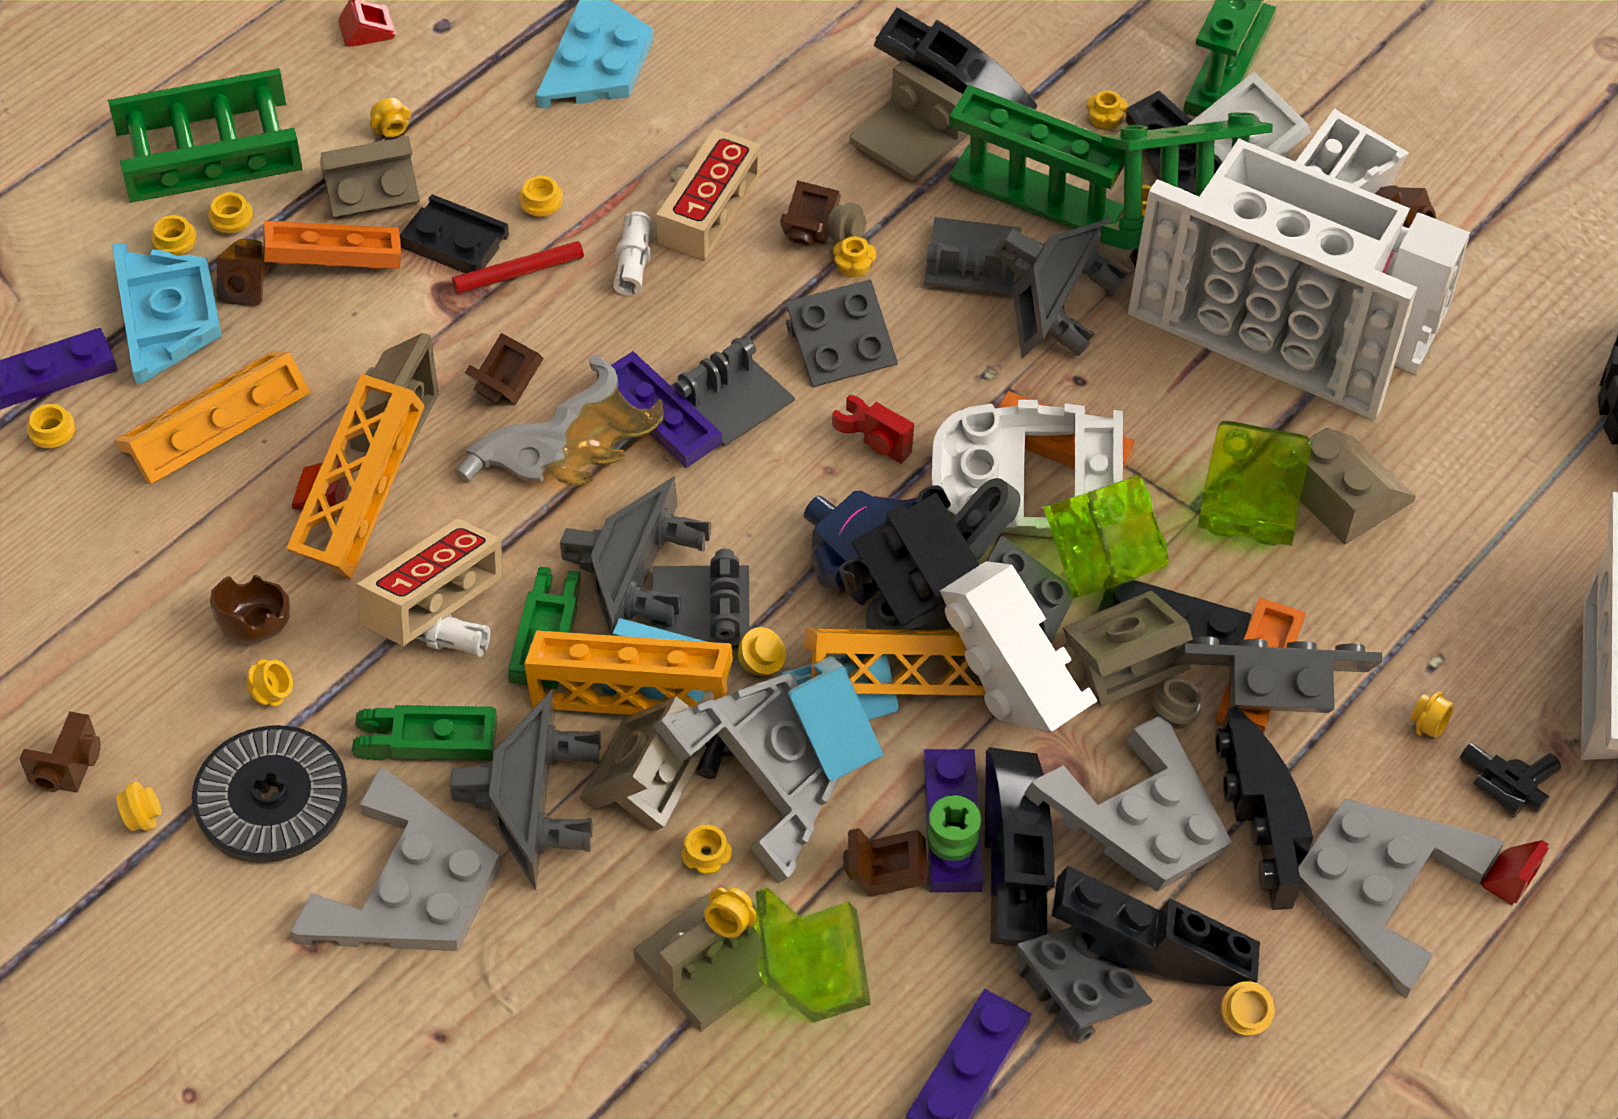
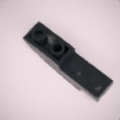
(947, 57)
(1269, 798)
(1019, 846)
(1161, 942)

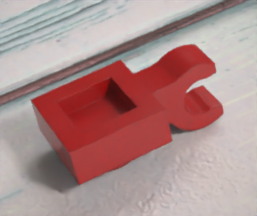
(882, 428)

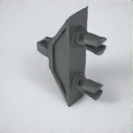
(1046, 278)
(626, 550)
(517, 787)

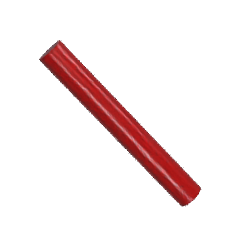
(517, 267)

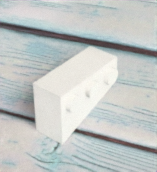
(1353, 154)
(1430, 259)
(1009, 650)

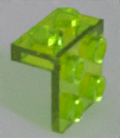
(1254, 483)
(1107, 536)
(812, 958)

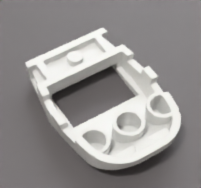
(991, 444)

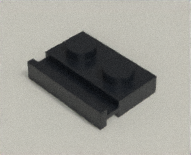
(453, 235)

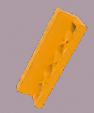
(214, 415)
(372, 482)
(898, 643)
(625, 666)

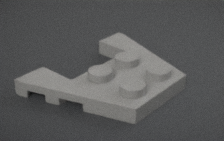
(775, 751)
(1153, 828)
(1368, 866)
(426, 887)

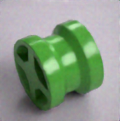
(953, 842)

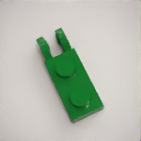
(543, 613)
(427, 732)

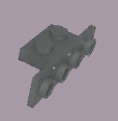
(1279, 678)

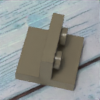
(369, 177)
(1129, 646)
(642, 769)
(701, 968)

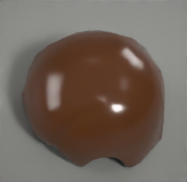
(250, 610)

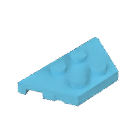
(597, 55)
(165, 308)

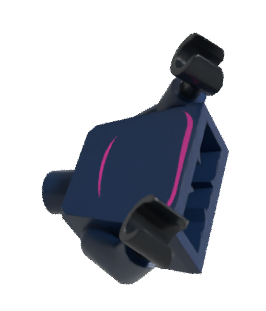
(836, 528)

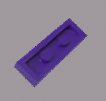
(54, 367)
(683, 428)
(951, 774)
(972, 1060)

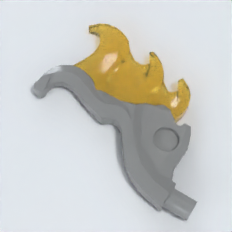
(575, 437)

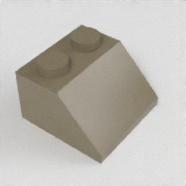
(408, 366)
(1349, 486)

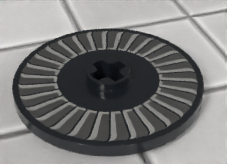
(293, 820)

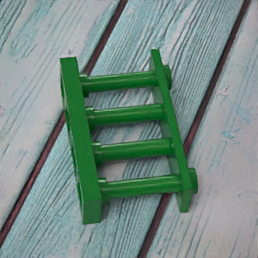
(1234, 36)
(1041, 138)
(1136, 138)
(211, 164)

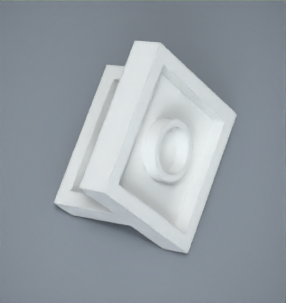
(1257, 97)

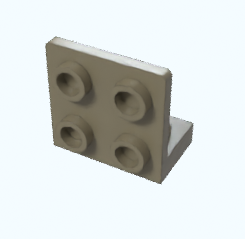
(913, 127)

